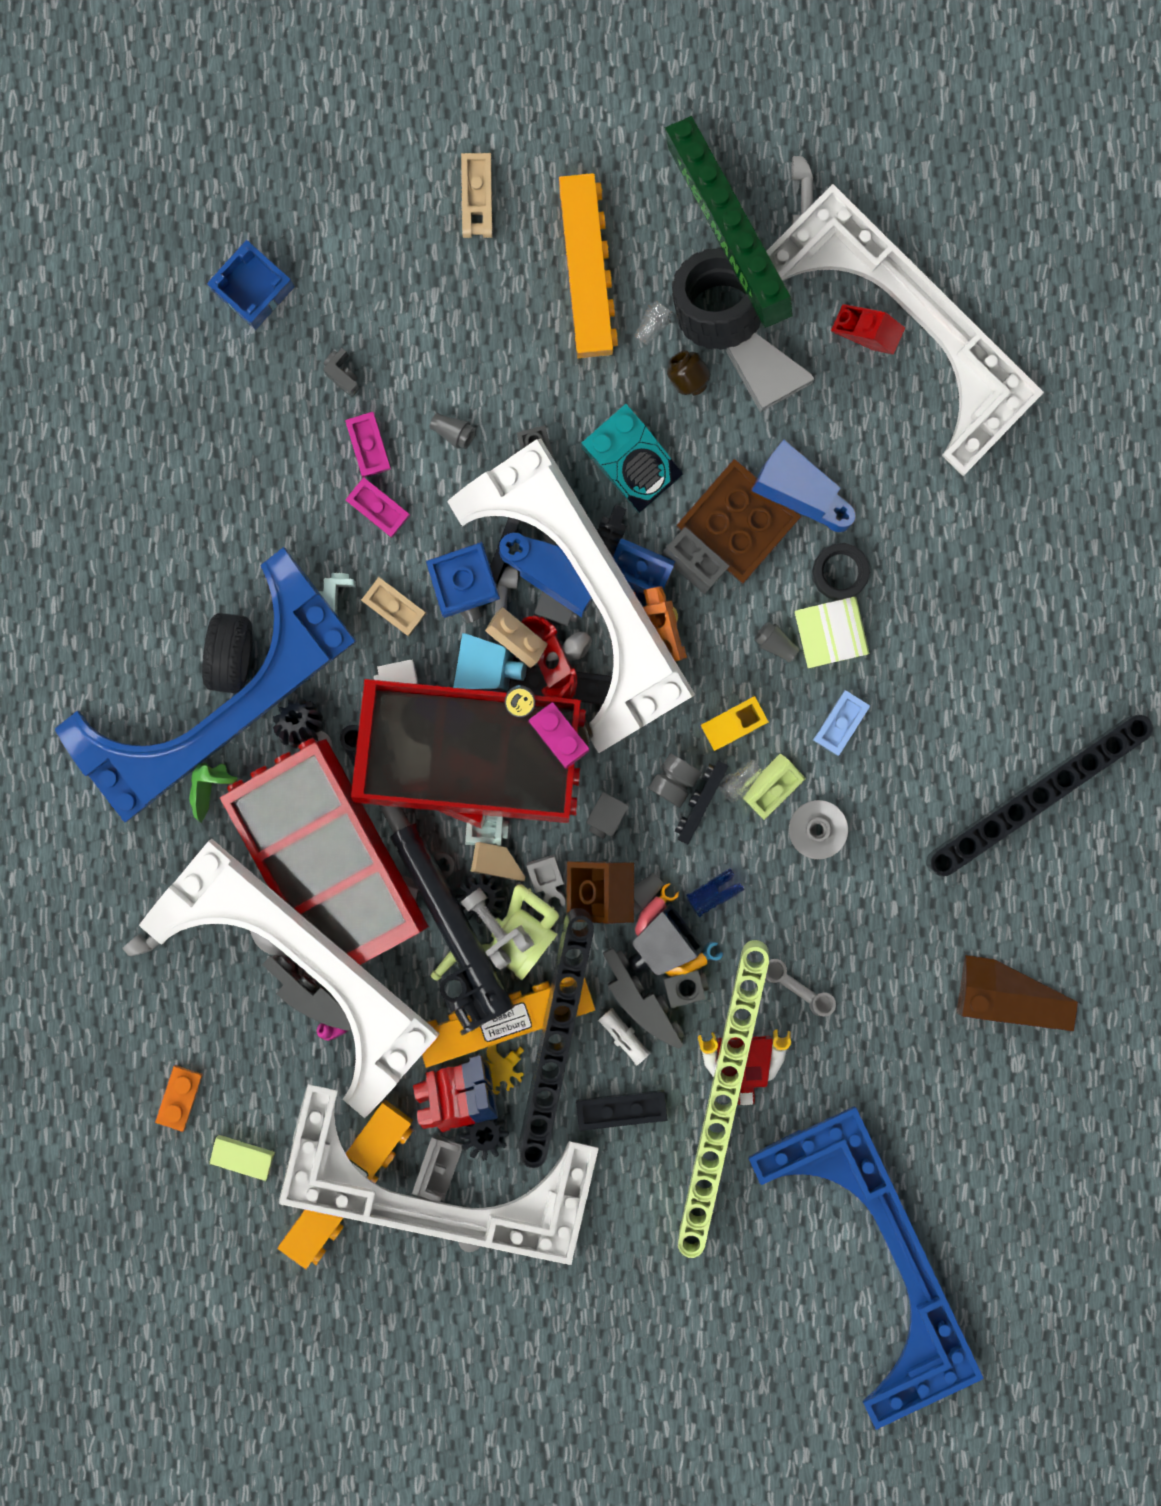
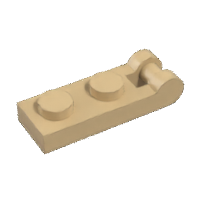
(476, 194)

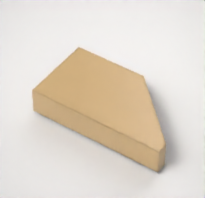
(495, 861)

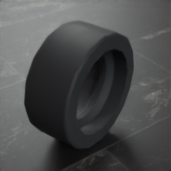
(848, 550)

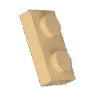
(393, 606)
(516, 637)

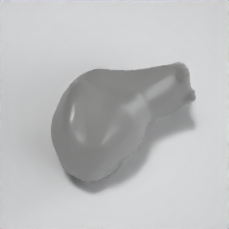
(574, 647)

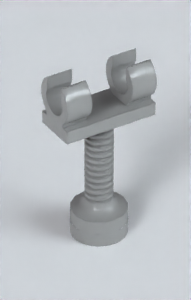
(499, 957)

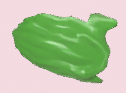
(202, 781)

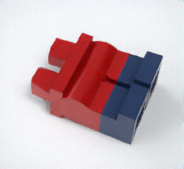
(457, 1096)

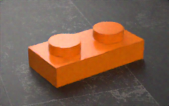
(179, 1098)

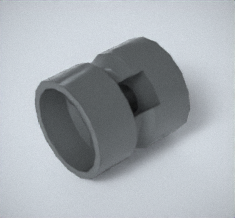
(675, 779)

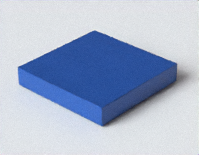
(462, 580)

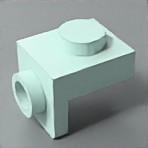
(331, 585)
(491, 832)

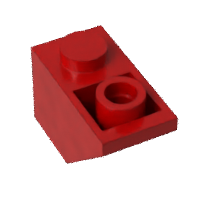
(868, 328)

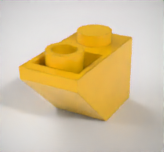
(734, 723)

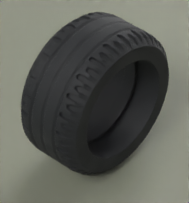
(227, 653)

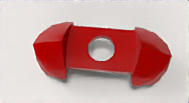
(562, 679)

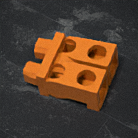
(664, 621)

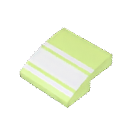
(832, 632)

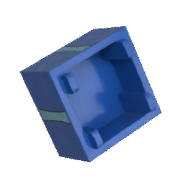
(251, 284)

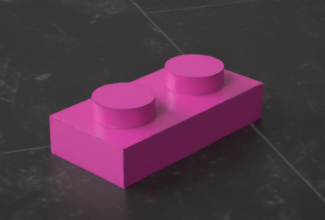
(368, 444)
(377, 507)
(559, 735)

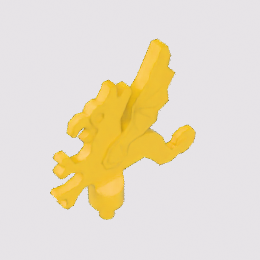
(503, 1067)

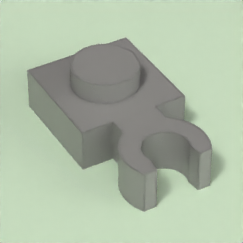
(546, 877)

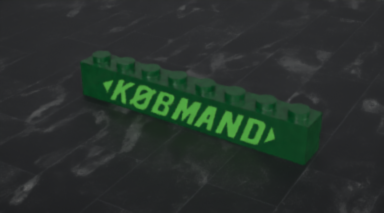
(729, 222)

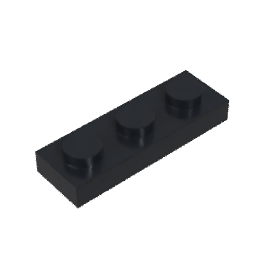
(700, 800)
(621, 1110)

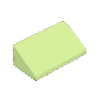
(773, 786)
(241, 1157)

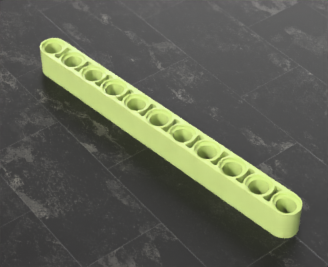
(723, 1114)

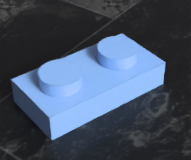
(841, 723)

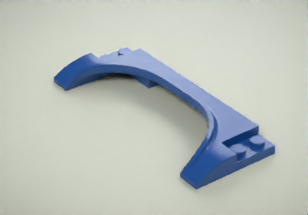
(302, 643)
(935, 1353)

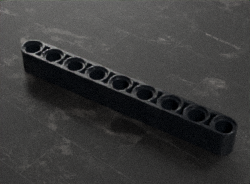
(1053, 793)
(555, 1052)

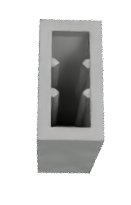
(767, 372)

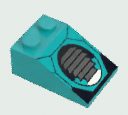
(631, 458)

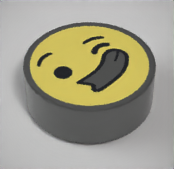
(520, 701)

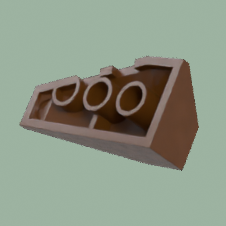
(1005, 995)

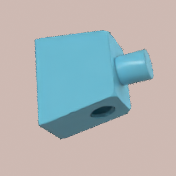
(486, 665)

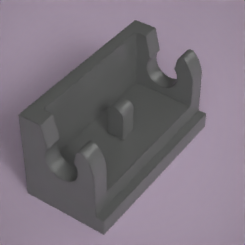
(695, 560)

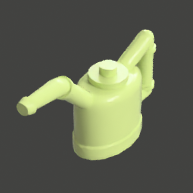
(538, 931)

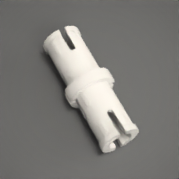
(624, 1036)

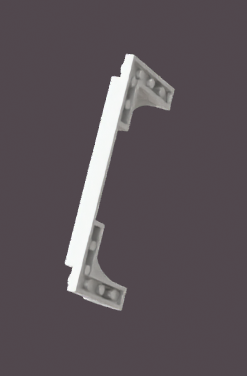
(990, 385)
(644, 672)
(223, 891)
(534, 1225)

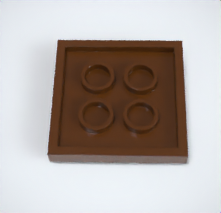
(738, 522)

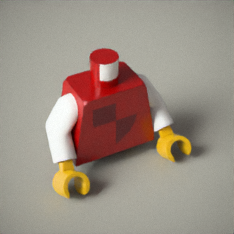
(762, 1064)

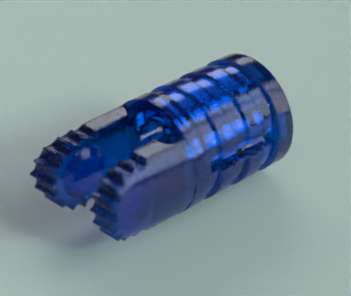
(708, 896)

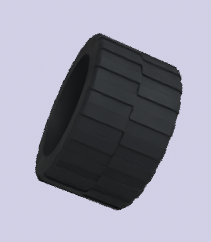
(707, 328)

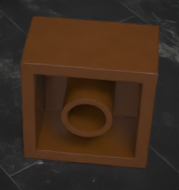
(602, 890)

